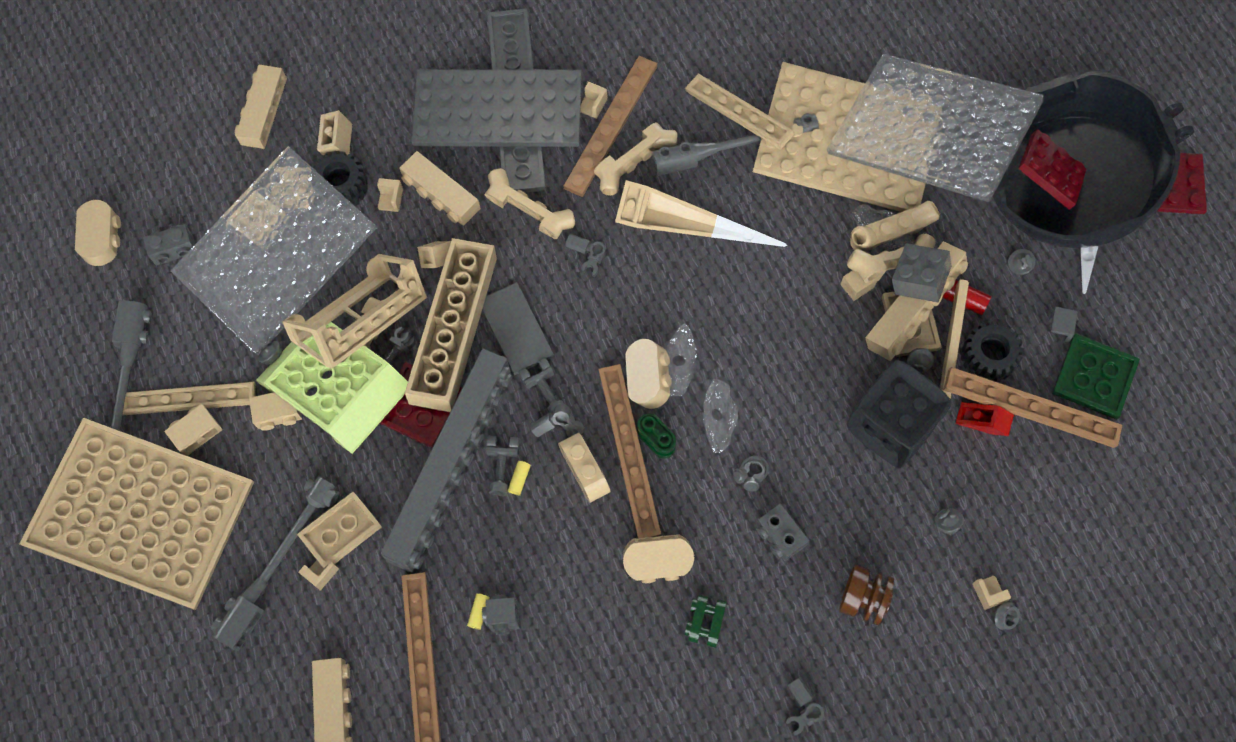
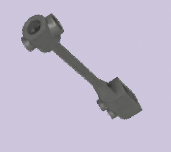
(687, 154)
(128, 337)
(244, 611)

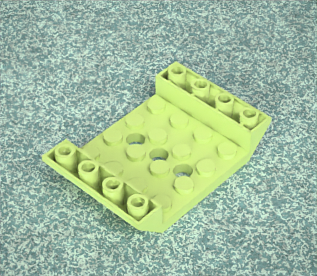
(346, 403)

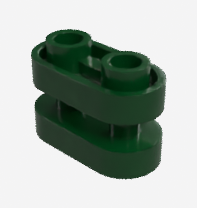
(656, 436)
(699, 608)

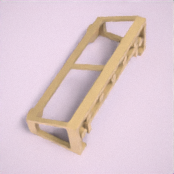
(338, 346)

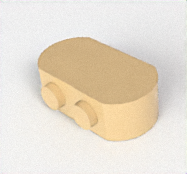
(97, 232)
(648, 373)
(584, 467)
(658, 558)

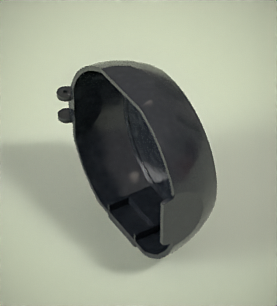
(1122, 144)

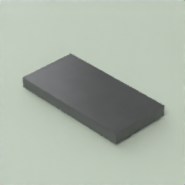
(516, 328)

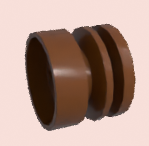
(867, 595)

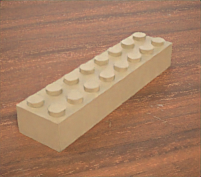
(451, 325)

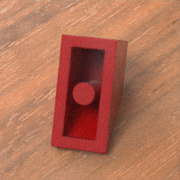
(985, 418)

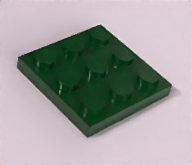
(1096, 376)

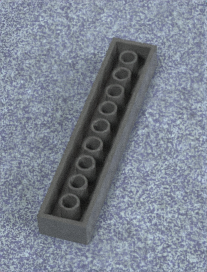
(447, 462)

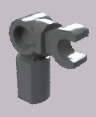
(596, 251)
(561, 416)
(812, 713)

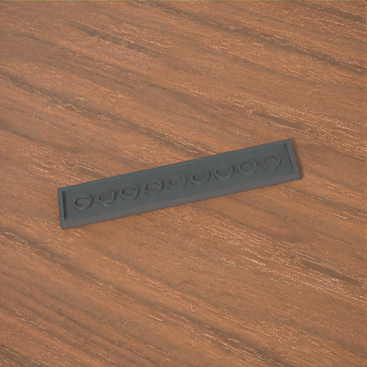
(512, 51)

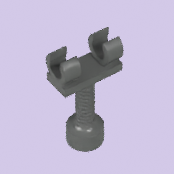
(400, 344)
(540, 379)
(498, 487)

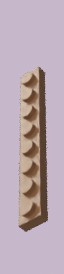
(610, 126)
(1033, 407)
(629, 452)
(421, 658)

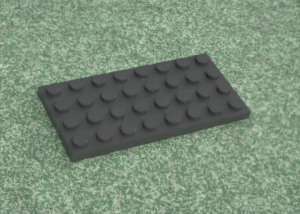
(497, 108)

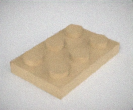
(926, 333)
(339, 530)

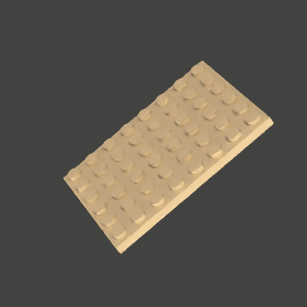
(805, 156)
(138, 513)

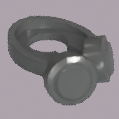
(751, 483)

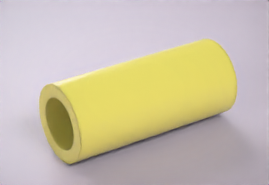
(518, 478)
(475, 619)

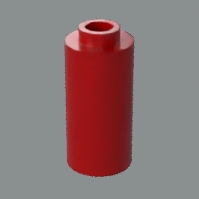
(975, 301)

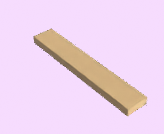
(740, 111)
(954, 330)
(189, 397)

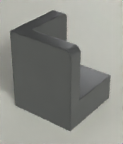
(1063, 322)

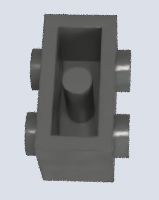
(169, 244)
(784, 531)
(501, 614)

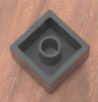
(922, 272)

